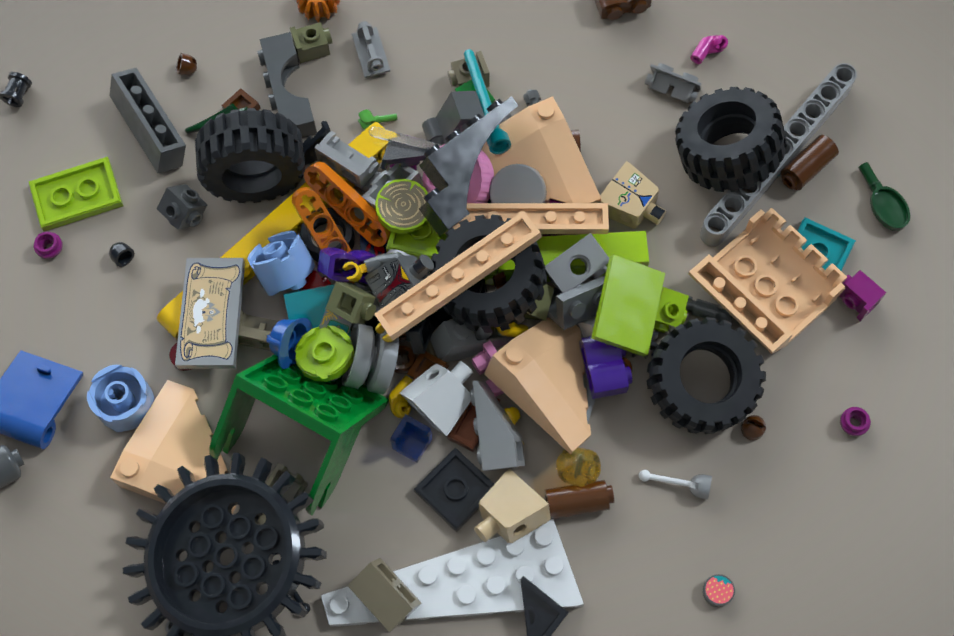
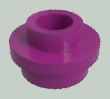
(43, 240)
(858, 414)

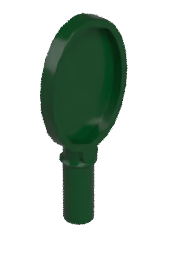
(885, 202)

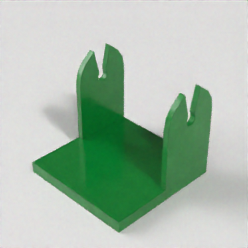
(321, 406)

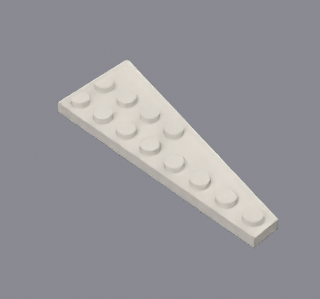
(475, 580)

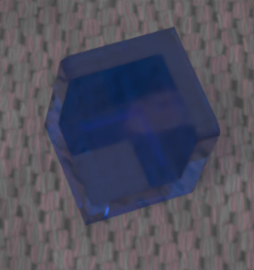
(411, 438)

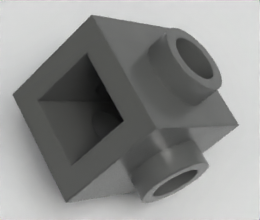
(182, 206)

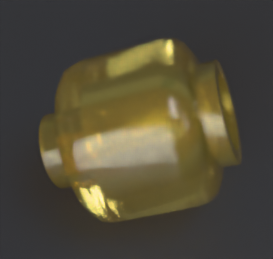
(579, 467)

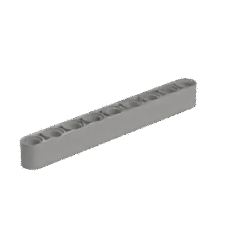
(799, 124)

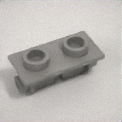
(370, 50)
(683, 85)

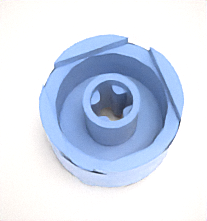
(282, 263)
(106, 390)

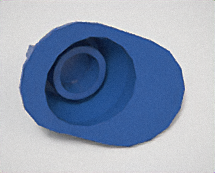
(285, 337)

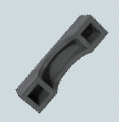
(281, 61)

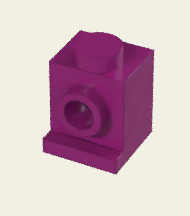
(861, 294)

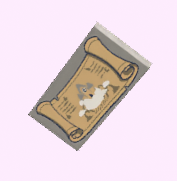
(210, 313)

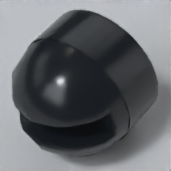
(121, 254)

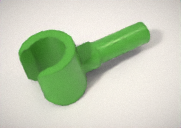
(367, 118)

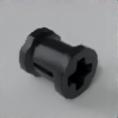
(13, 97)

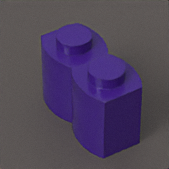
(333, 259)
(605, 368)

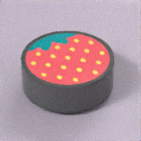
(718, 590)

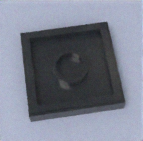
(454, 489)

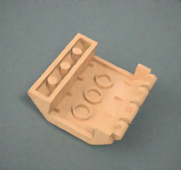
(770, 280)

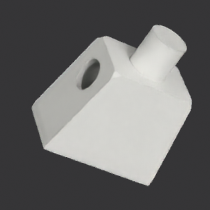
(440, 395)

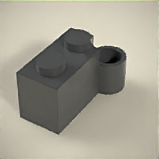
(454, 114)

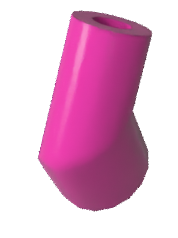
(709, 45)

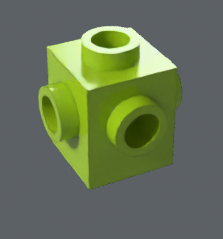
(670, 310)

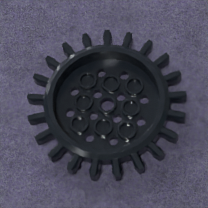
(210, 503)

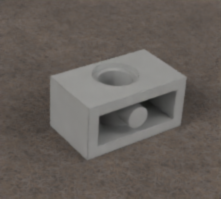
(586, 250)

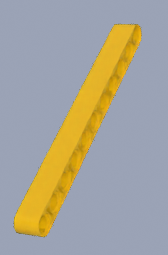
(279, 220)

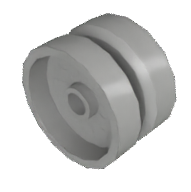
(372, 361)

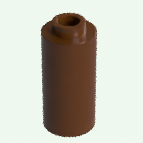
(809, 162)
(579, 500)

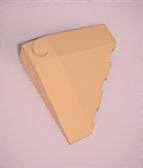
(545, 143)
(545, 379)
(166, 439)

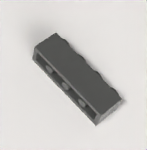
(147, 120)

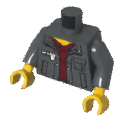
(391, 277)

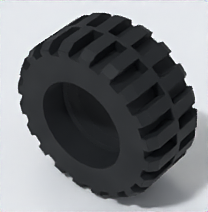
(249, 155)
(737, 163)
(508, 302)
(732, 350)

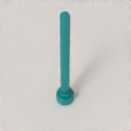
(498, 140)

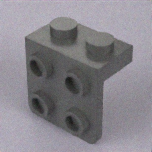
(576, 304)

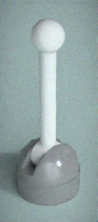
(698, 485)

